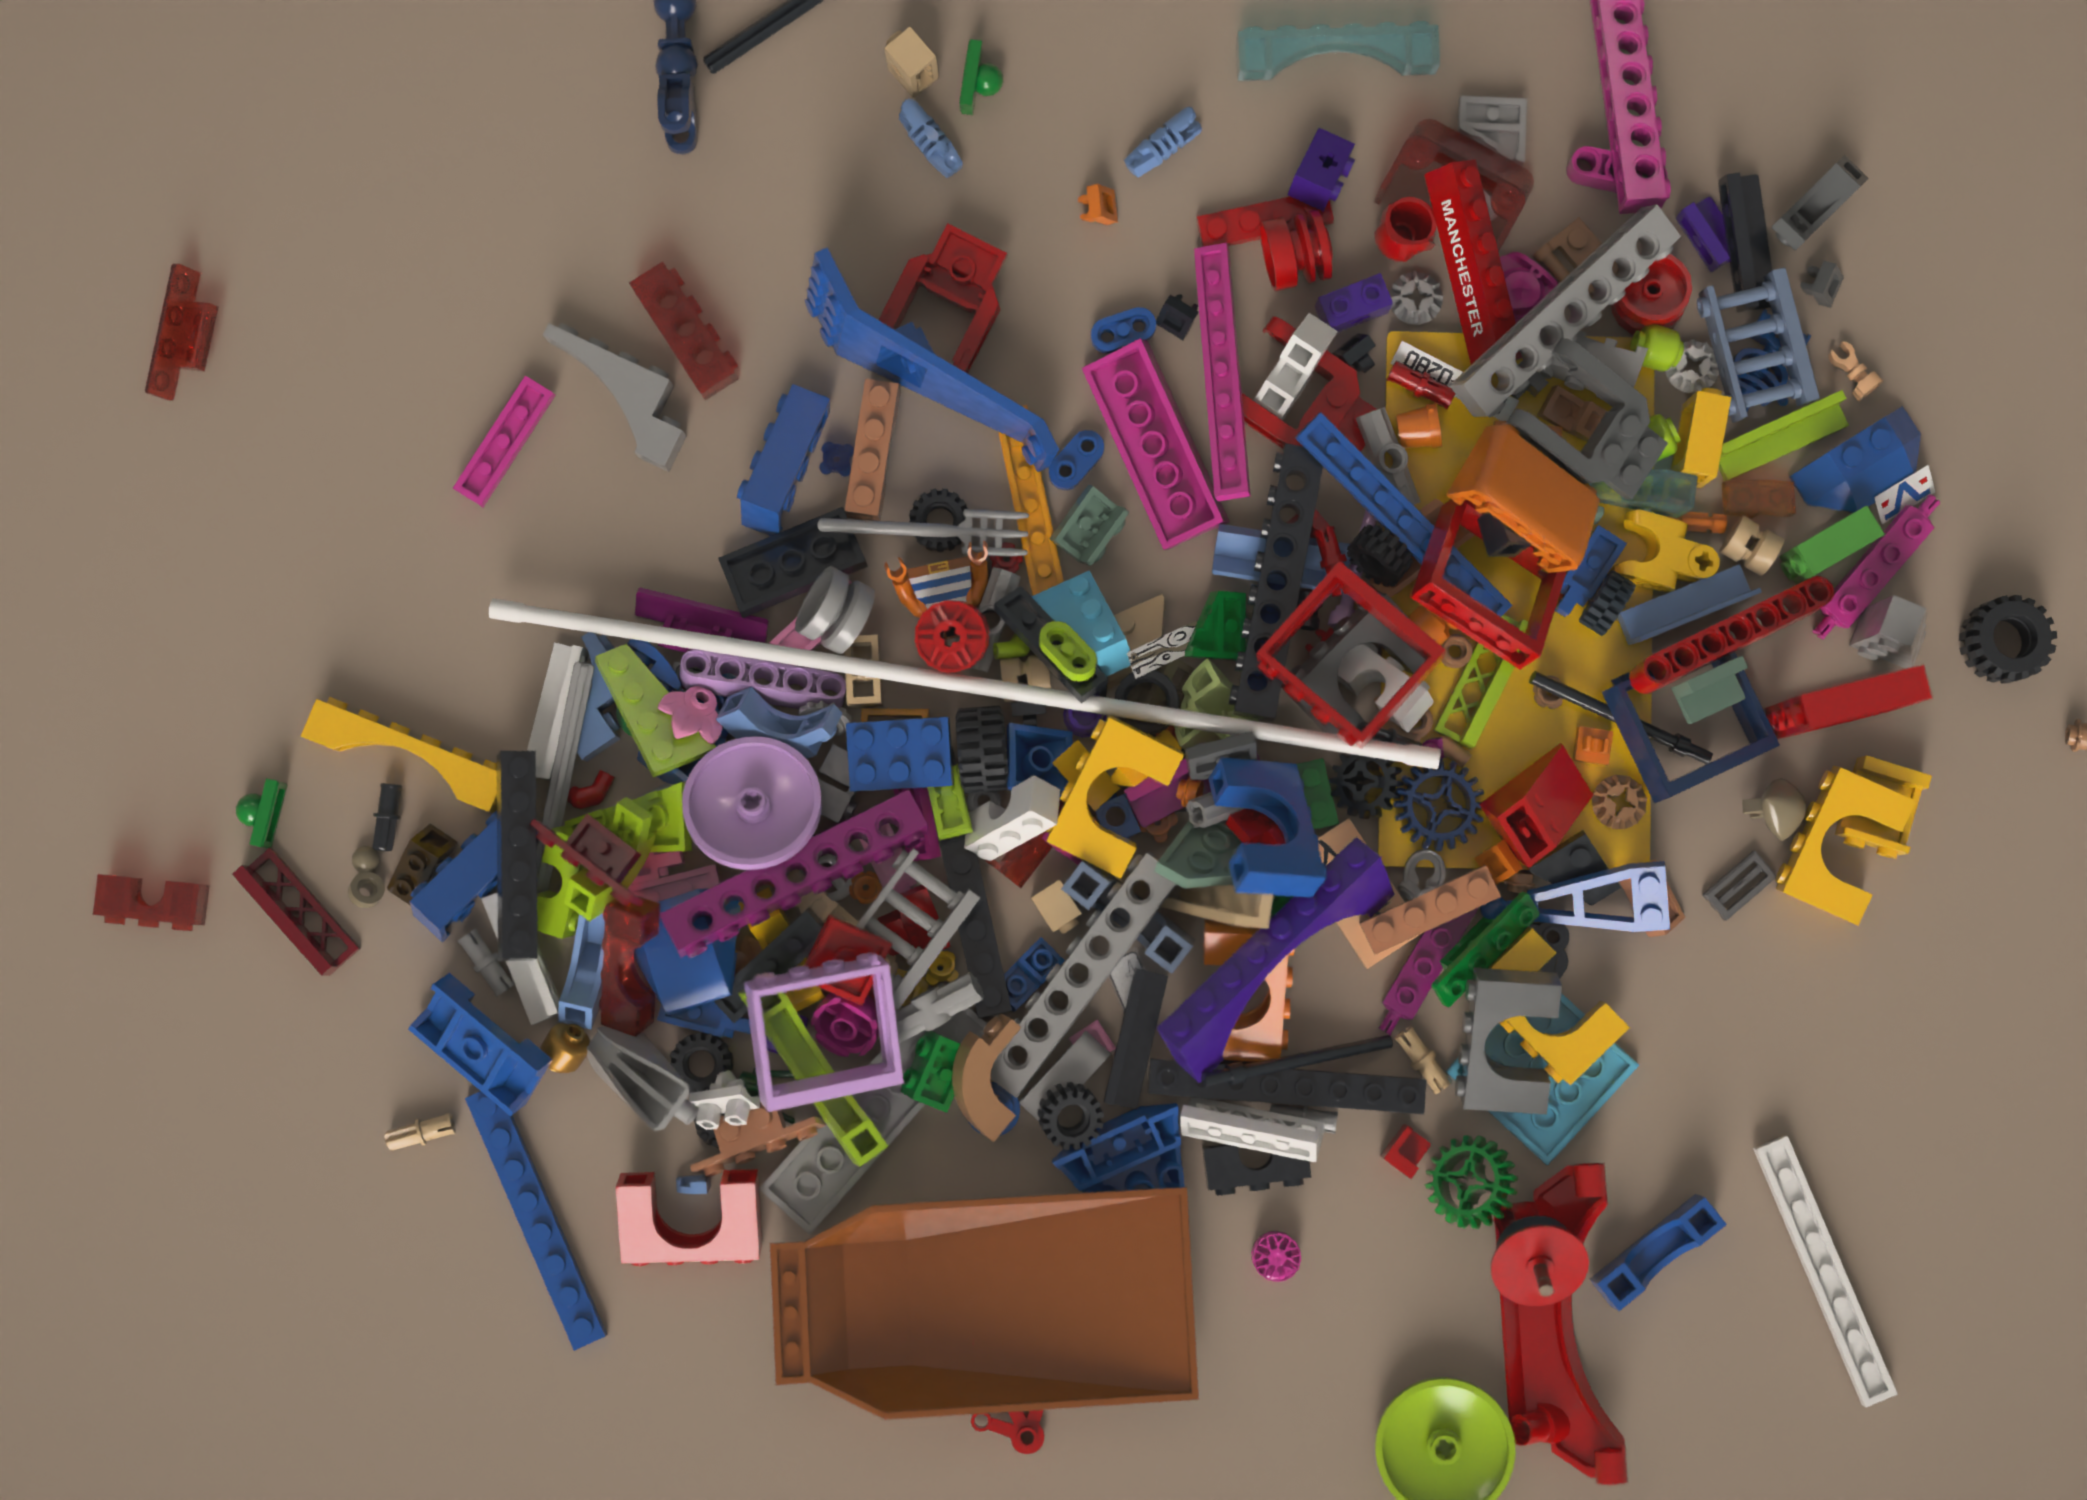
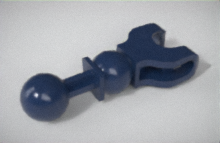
(676, 69)

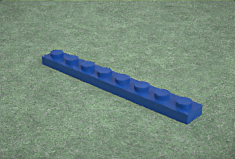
(1391, 507)
(537, 1221)

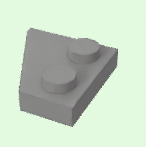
(1495, 124)

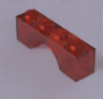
(625, 999)

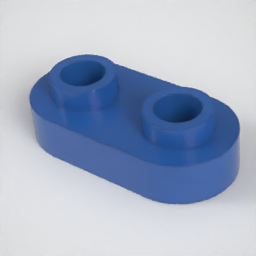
(1122, 329)
(1077, 459)

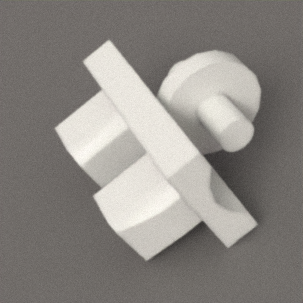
(725, 1097)

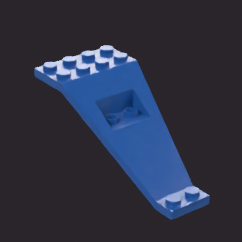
(909, 360)

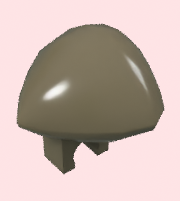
(1780, 806)

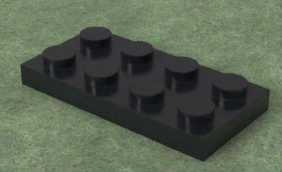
(788, 563)

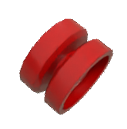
(1655, 298)

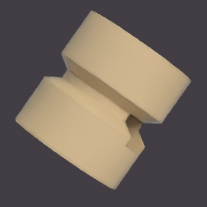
(1762, 551)
(1036, 672)

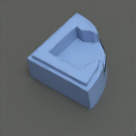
(693, 1184)

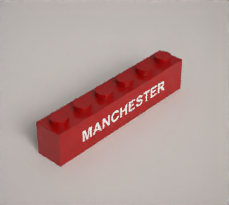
(1471, 255)

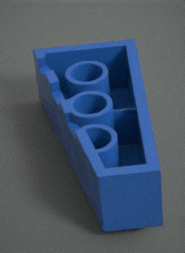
(782, 459)
(458, 882)

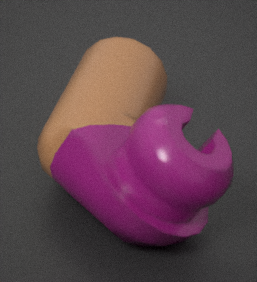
(1449, 749)

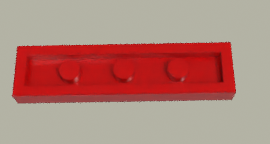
(1243, 223)

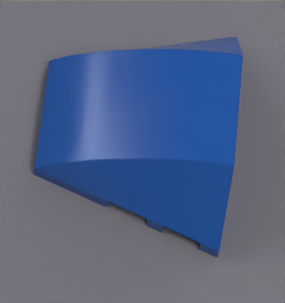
(686, 980)
(1129, 1153)

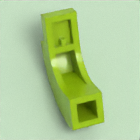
(632, 826)

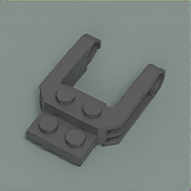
(1620, 447)

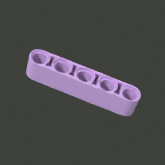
(750, 669)

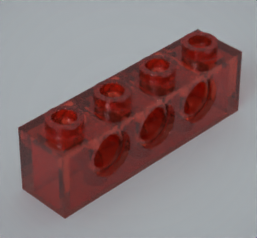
(650, 290)

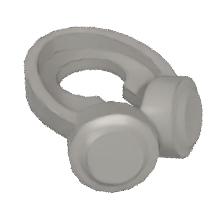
(1408, 886)

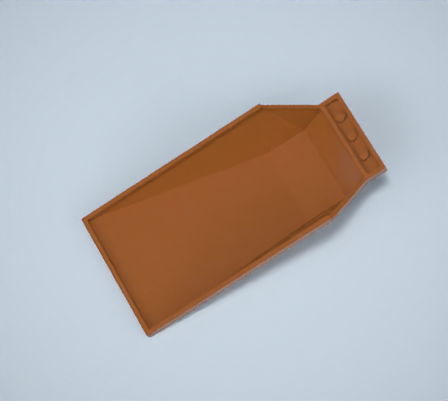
(1059, 1291)

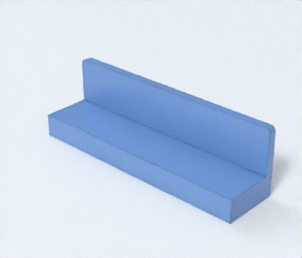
(1237, 552)
(1685, 604)

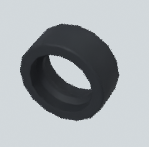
(1152, 677)

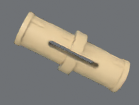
(1423, 1059)

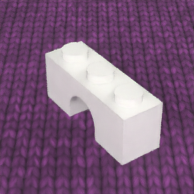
(1295, 365)
(1365, 666)
(1029, 813)

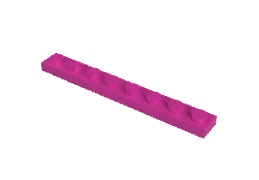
(1222, 372)

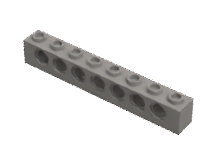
(1475, 385)
(1016, 1076)

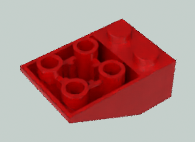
(1538, 805)

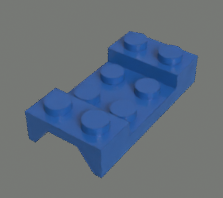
(479, 1047)

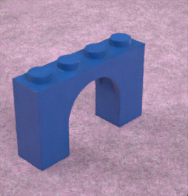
(1279, 794)

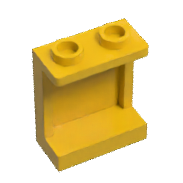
(1863, 831)

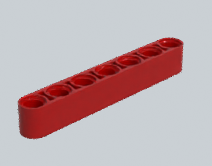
(1722, 643)

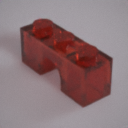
(122, 898)

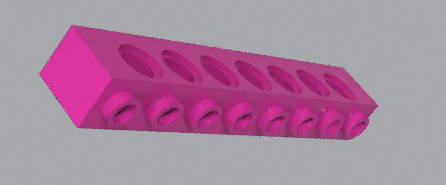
(1620, 97)

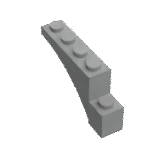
(637, 390)

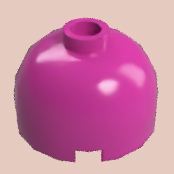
(845, 1025)

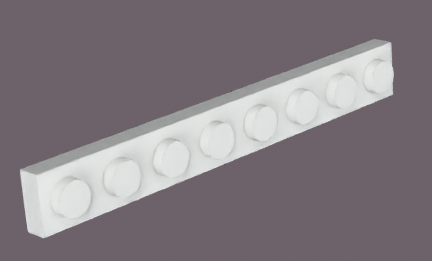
(1825, 1271)

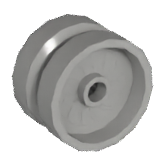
(835, 610)

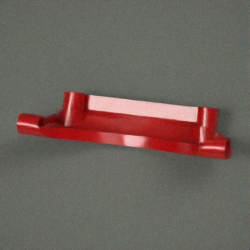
(1543, 1371)

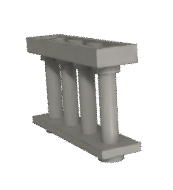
(938, 931)

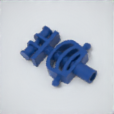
(1753, 381)

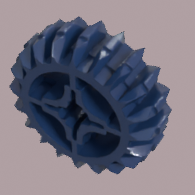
(1433, 820)

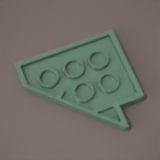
(1200, 856)

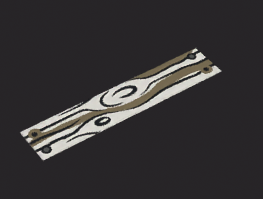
(1161, 650)

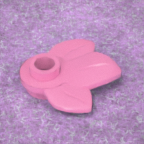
(692, 716)

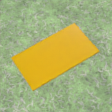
(1099, 790)

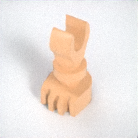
(1866, 382)

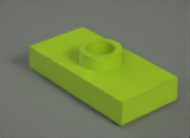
(950, 808)

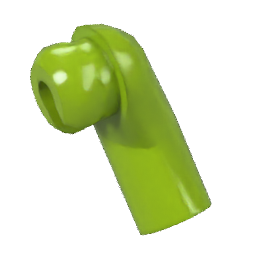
(1010, 649)

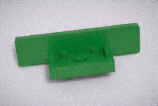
(1482, 947)

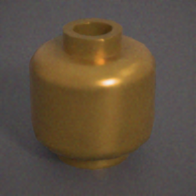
(566, 1047)

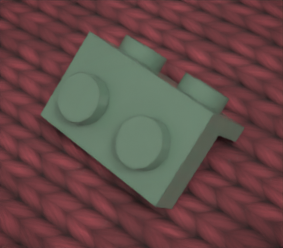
(1089, 526)

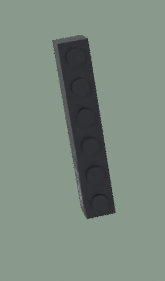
(516, 856)

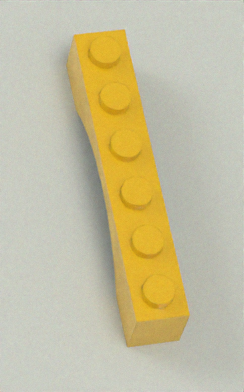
(342, 730)

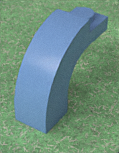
(750, 716)

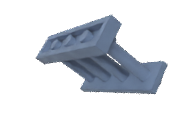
(1783, 322)

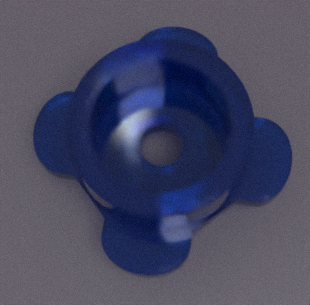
(832, 450)

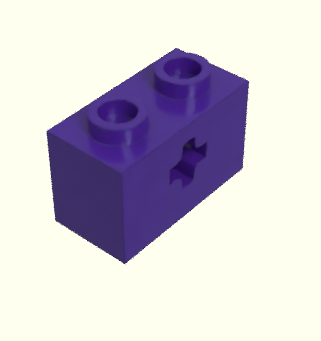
(1321, 169)
(1354, 303)

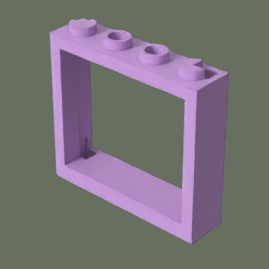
(837, 1083)

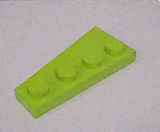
(637, 698)

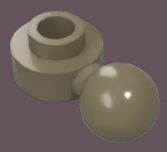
(366, 861)

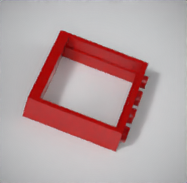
(1383, 611)
(1468, 613)
(1849, 702)

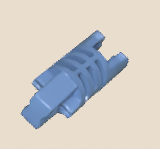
(929, 138)
(1163, 142)

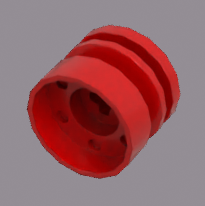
(1296, 250)
(969, 625)

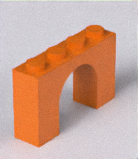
(1260, 1032)

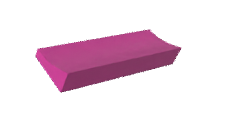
(1155, 444)

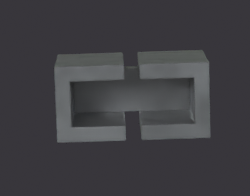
(836, 803)

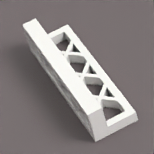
(552, 706)
(530, 977)
(1252, 1128)

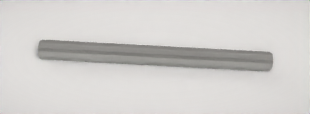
(564, 761)

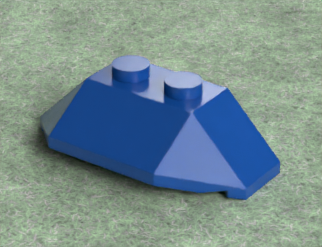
(1862, 465)

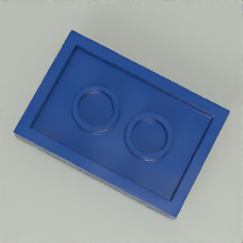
(899, 754)

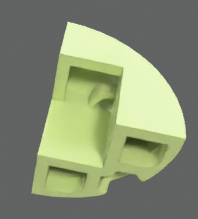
(1206, 692)

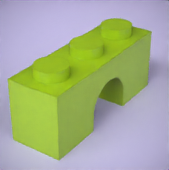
(552, 914)

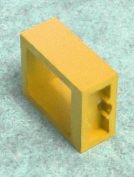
(1701, 435)

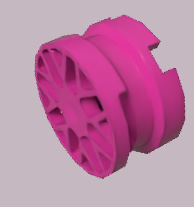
(1276, 1256)

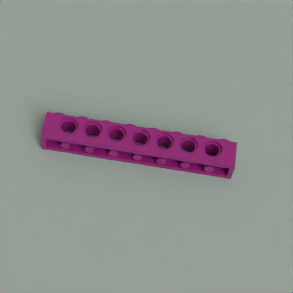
(898, 810)

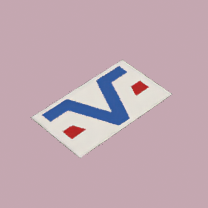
(1905, 493)

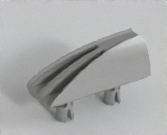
(641, 1077)

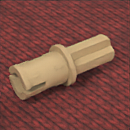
(420, 1132)

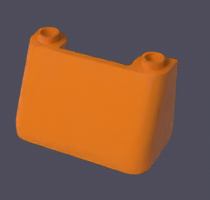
(1529, 496)

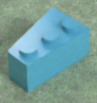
(1088, 614)

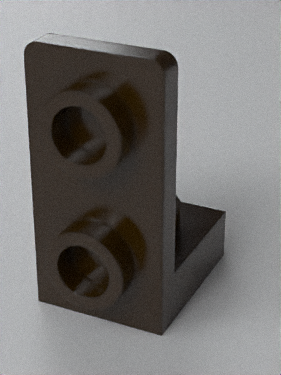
(420, 860)

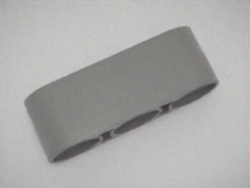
(1073, 1066)

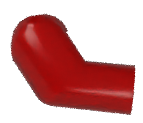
(591, 795)

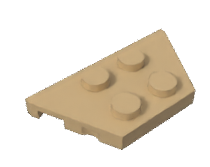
(1140, 626)

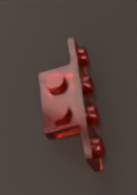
(182, 333)

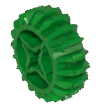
(1470, 1195)

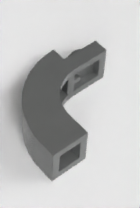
(1819, 203)

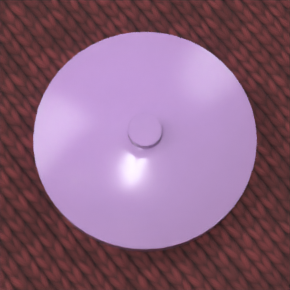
(752, 803)

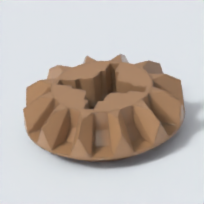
(1605, 809)

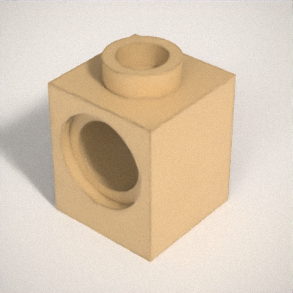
(1057, 908)

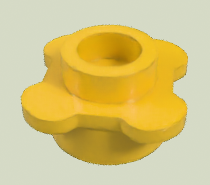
(947, 961)

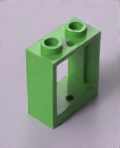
(1830, 545)

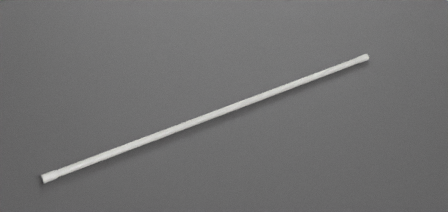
(519, 612)

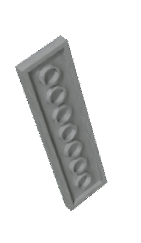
(819, 1169)

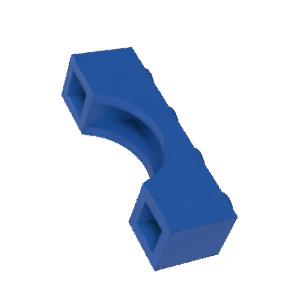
(1636, 1266)

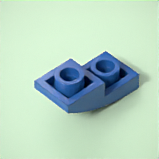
(661, 668)
(1030, 972)

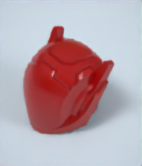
(1405, 229)

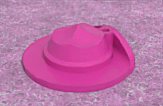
(1525, 282)

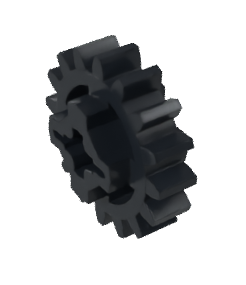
(1365, 797)

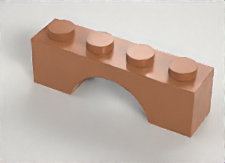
(872, 449)
(1430, 909)

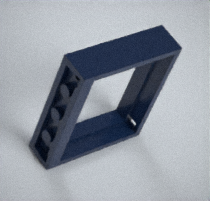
(1749, 714)

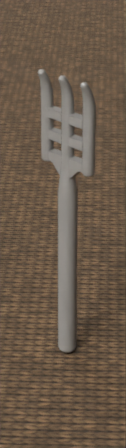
(963, 531)

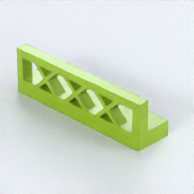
(1782, 436)
(1489, 695)

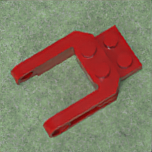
(960, 273)
(1337, 400)

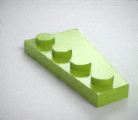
(666, 821)

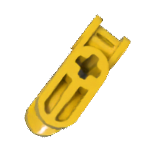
(1668, 553)

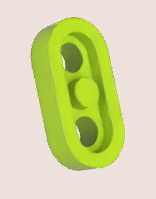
(1070, 652)

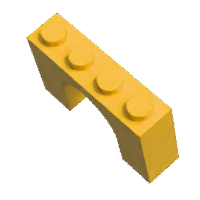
(1115, 746)
(1840, 796)
(1566, 1052)

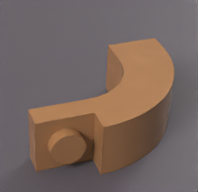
(973, 1077)

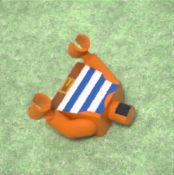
(942, 581)

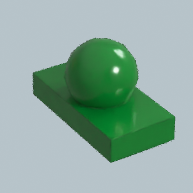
(978, 78)
(262, 812)

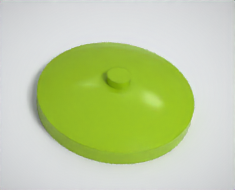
(1444, 1443)

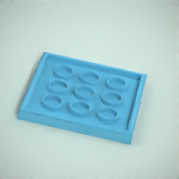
(1568, 1104)

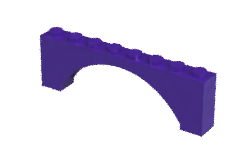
(1203, 1022)

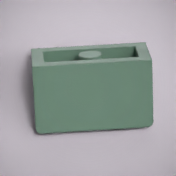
(1710, 691)

